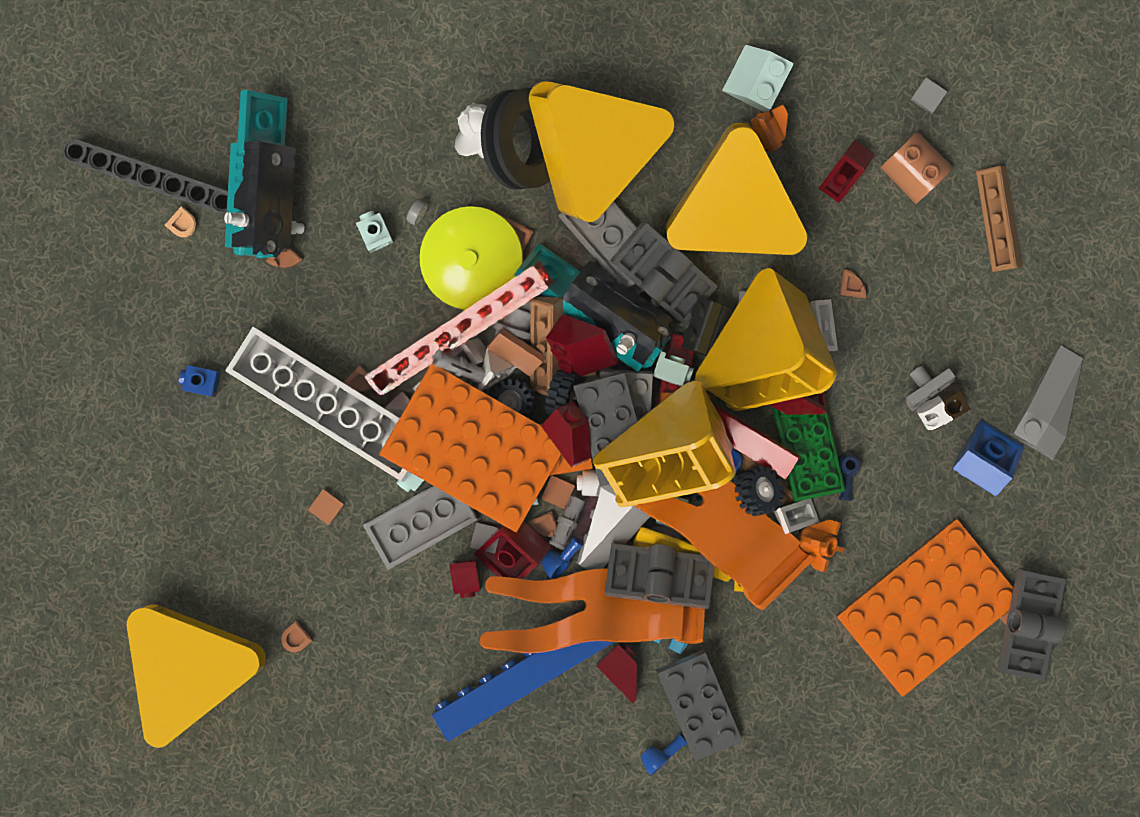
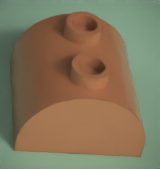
(916, 167)

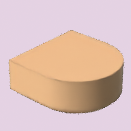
(182, 223)

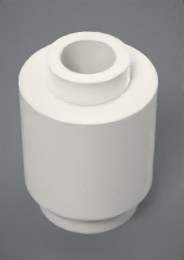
(588, 482)

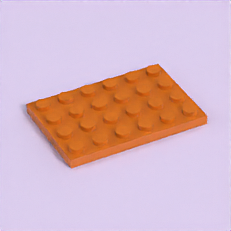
(472, 447)
(928, 607)

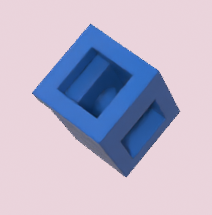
(208, 383)

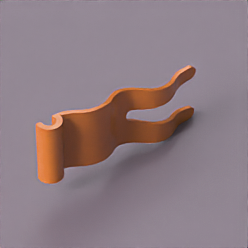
(740, 545)
(602, 620)

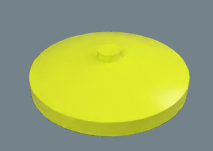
(469, 255)

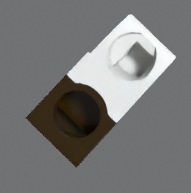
(943, 408)

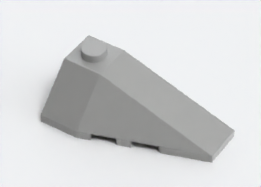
(1048, 409)
(608, 526)

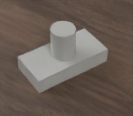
(927, 386)

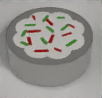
(417, 212)

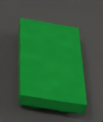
(818, 468)

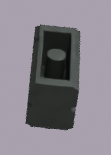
(705, 326)

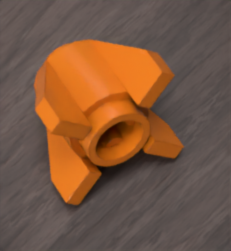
(769, 128)
(820, 543)

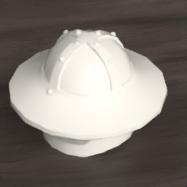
(469, 137)

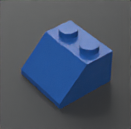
(988, 458)

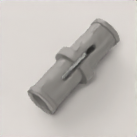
(444, 361)
(567, 522)

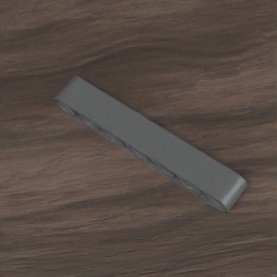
(140, 170)

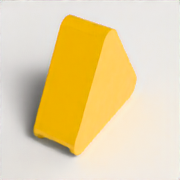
(593, 144)
(736, 202)
(768, 348)
(669, 451)
(184, 669)

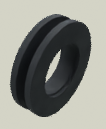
(498, 142)

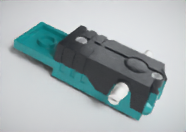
(261, 180)
(631, 322)

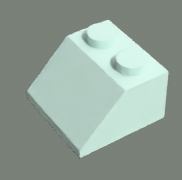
(757, 77)

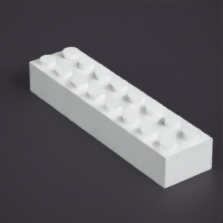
(316, 397)

